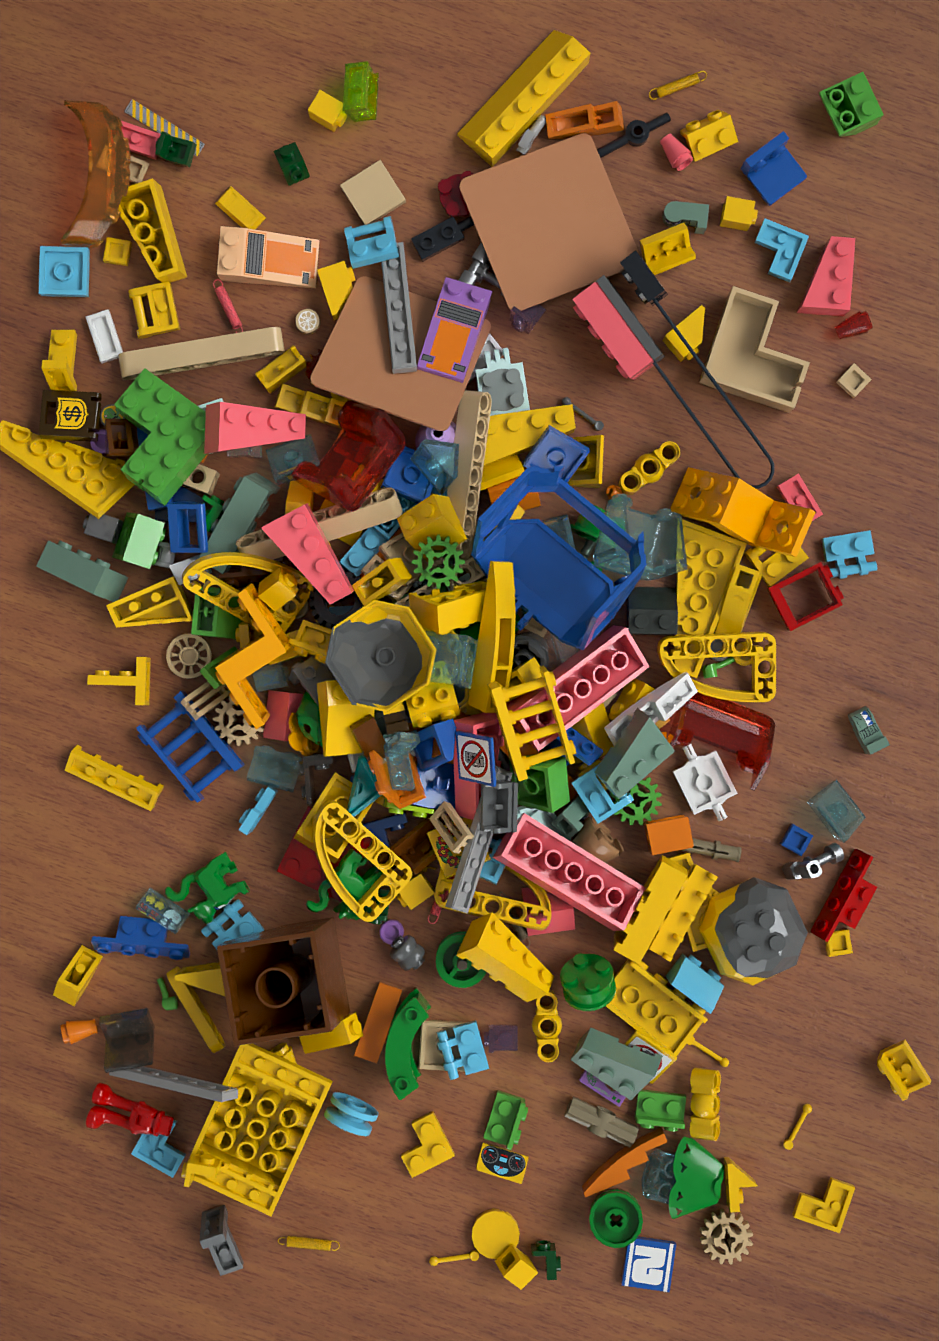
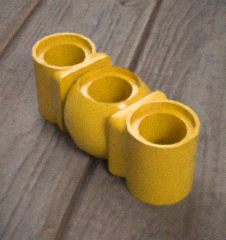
(659, 463)
(547, 1036)
(705, 1104)

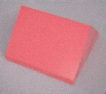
(280, 707)
(561, 913)

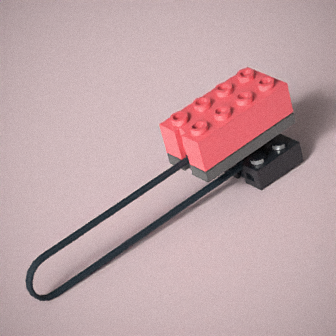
(630, 342)

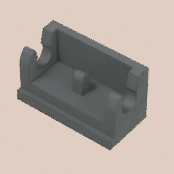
(499, 807)

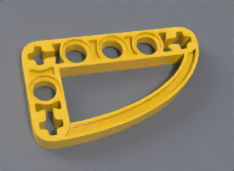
(227, 592)
(728, 650)
(388, 878)
(504, 903)

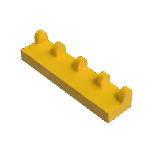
(113, 778)
(683, 913)

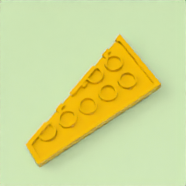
(71, 469)
(703, 586)

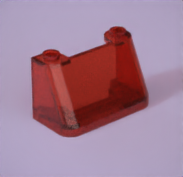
(356, 459)

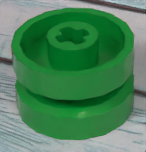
(620, 1232)

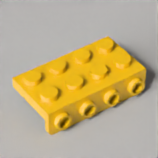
(654, 1007)

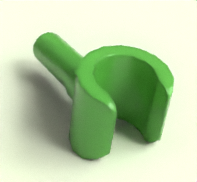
(711, 670)
(168, 1003)

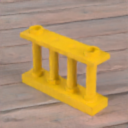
(508, 718)

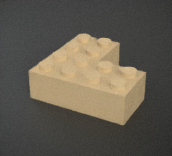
(743, 363)

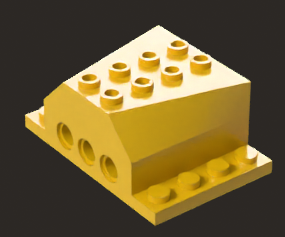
(262, 1128)

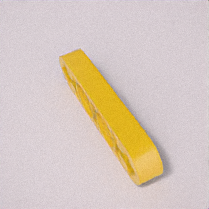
(197, 1012)

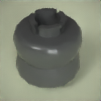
(407, 952)

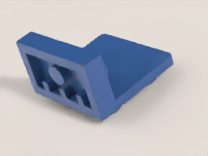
(773, 170)

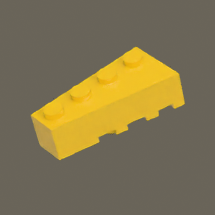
(152, 229)
(652, 908)

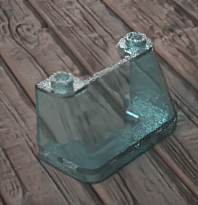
(662, 540)

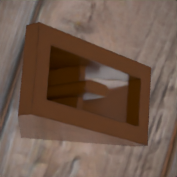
(118, 437)

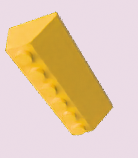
(525, 96)

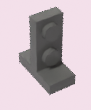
(218, 1238)

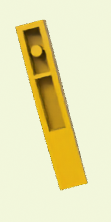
(495, 637)

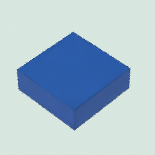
(796, 839)

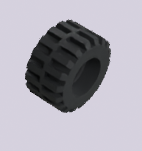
(320, 610)

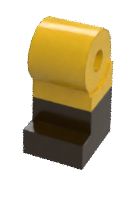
(396, 720)

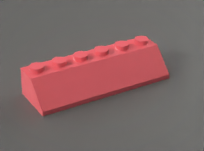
(584, 682)
(570, 873)

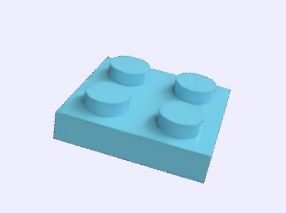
(64, 271)

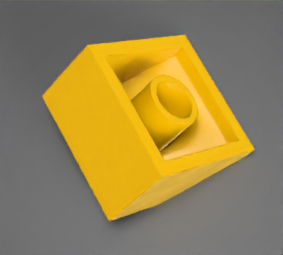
(429, 518)

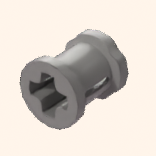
(165, 556)

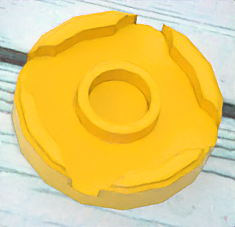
(494, 1232)

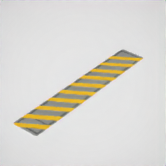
(160, 124)

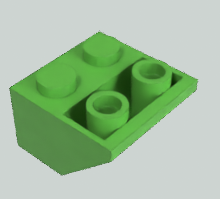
(852, 105)
(212, 620)

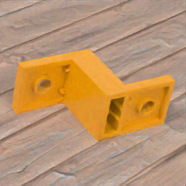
(742, 511)
(252, 657)

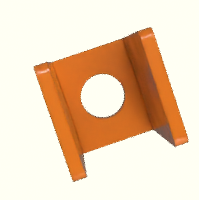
(668, 834)

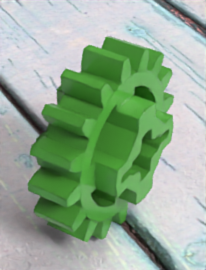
(445, 569)
(638, 812)

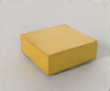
(117, 251)
(839, 943)

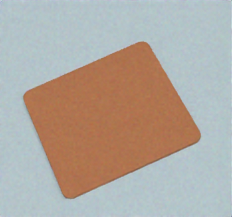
(548, 221)
(360, 366)

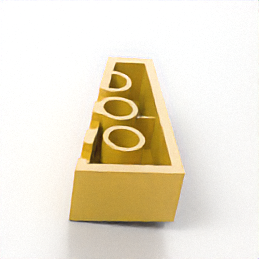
(520, 431)
(505, 958)

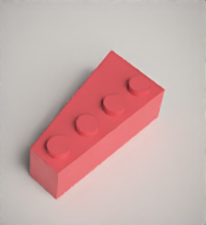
(243, 426)
(309, 550)
(466, 792)

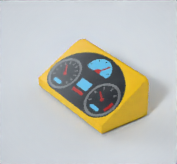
(501, 1163)

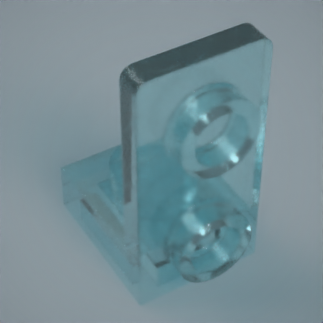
(398, 760)

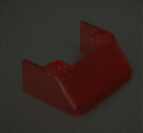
(729, 728)

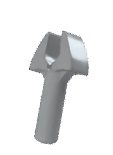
(529, 136)

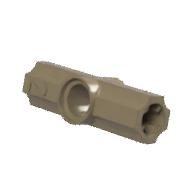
(601, 1121)

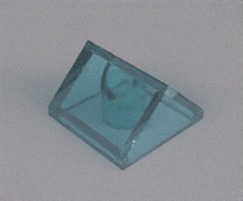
(286, 457)
(437, 462)
(837, 811)

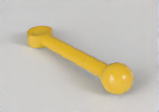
(724, 1062)
(788, 1143)
(474, 1256)

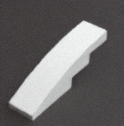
(657, 704)

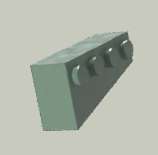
(240, 515)

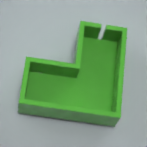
(173, 440)

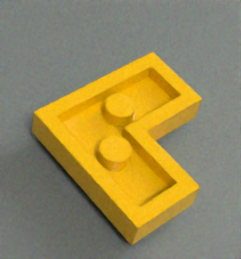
(433, 1147)
(827, 1212)

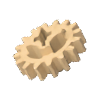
(227, 730)
(716, 1237)

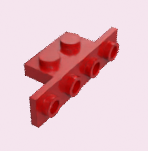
(848, 897)

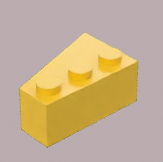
(152, 605)
(451, 608)

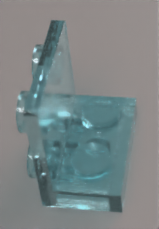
(453, 659)

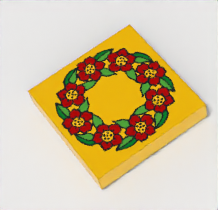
(447, 859)

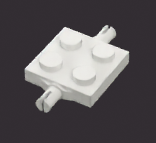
(704, 782)

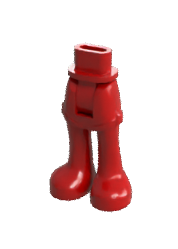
(142, 1120)

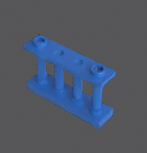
(214, 742)

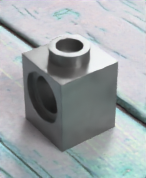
(104, 528)

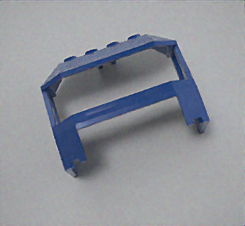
(549, 575)

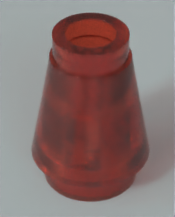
(854, 325)

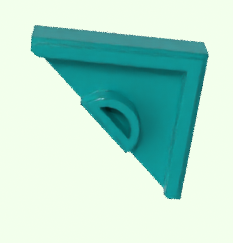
(363, 788)

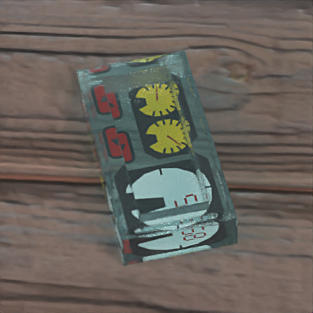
(162, 910)

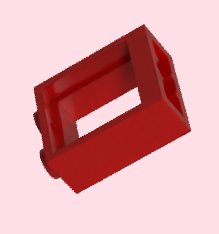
(834, 593)

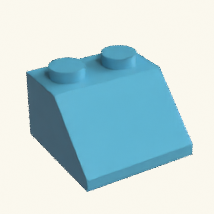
(695, 982)

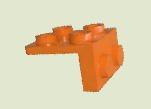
(383, 785)

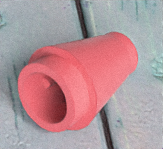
(676, 152)

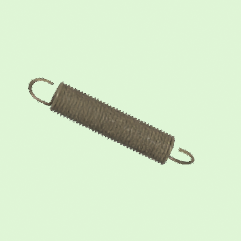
(520, 931)

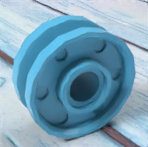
(351, 1114)

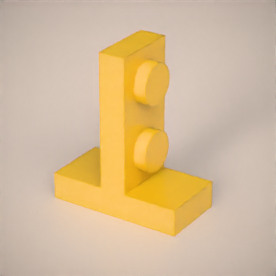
(61, 359)
(127, 678)

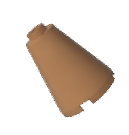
(597, 841)

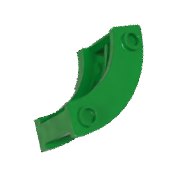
(398, 1053)

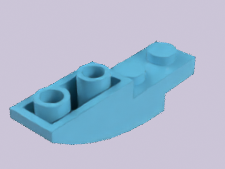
(370, 541)

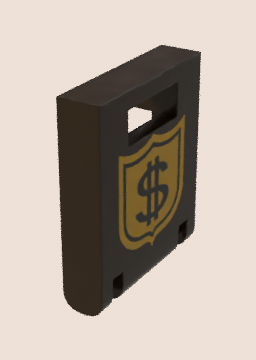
(74, 415)

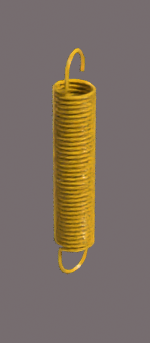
(677, 85)
(309, 1243)

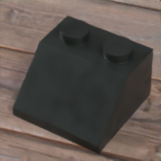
(652, 611)

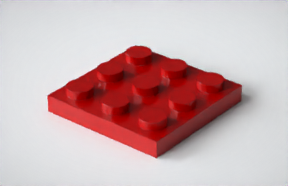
(303, 866)

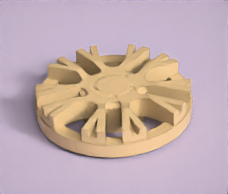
(188, 655)

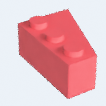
(832, 280)

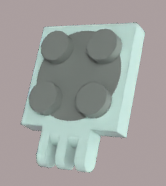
(504, 383)

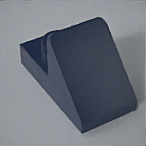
(379, 826)

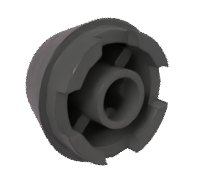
(528, 646)

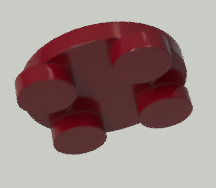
(451, 196)

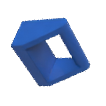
(179, 527)
(445, 736)

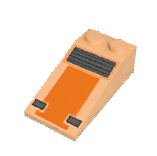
(267, 258)

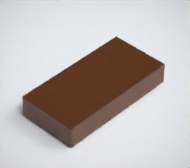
(368, 736)

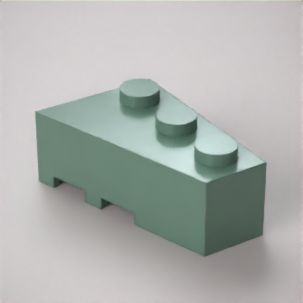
(82, 571)
(634, 755)
(614, 1063)

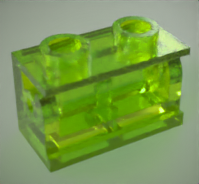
(360, 92)

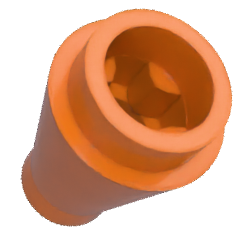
(77, 1030)

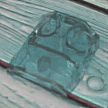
(659, 1176)

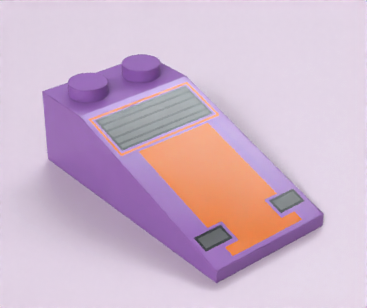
(454, 330)

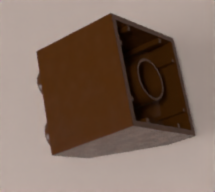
(284, 982)

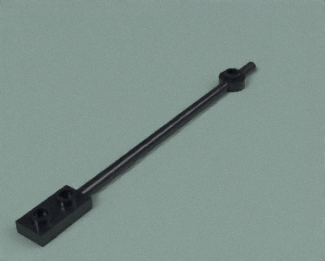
(450, 232)

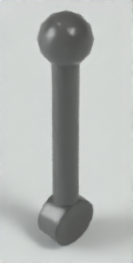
(598, 425)

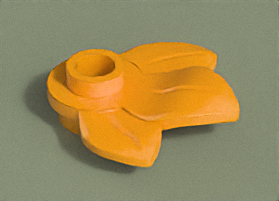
(298, 740)

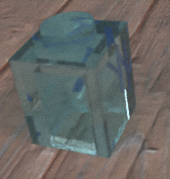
(271, 677)

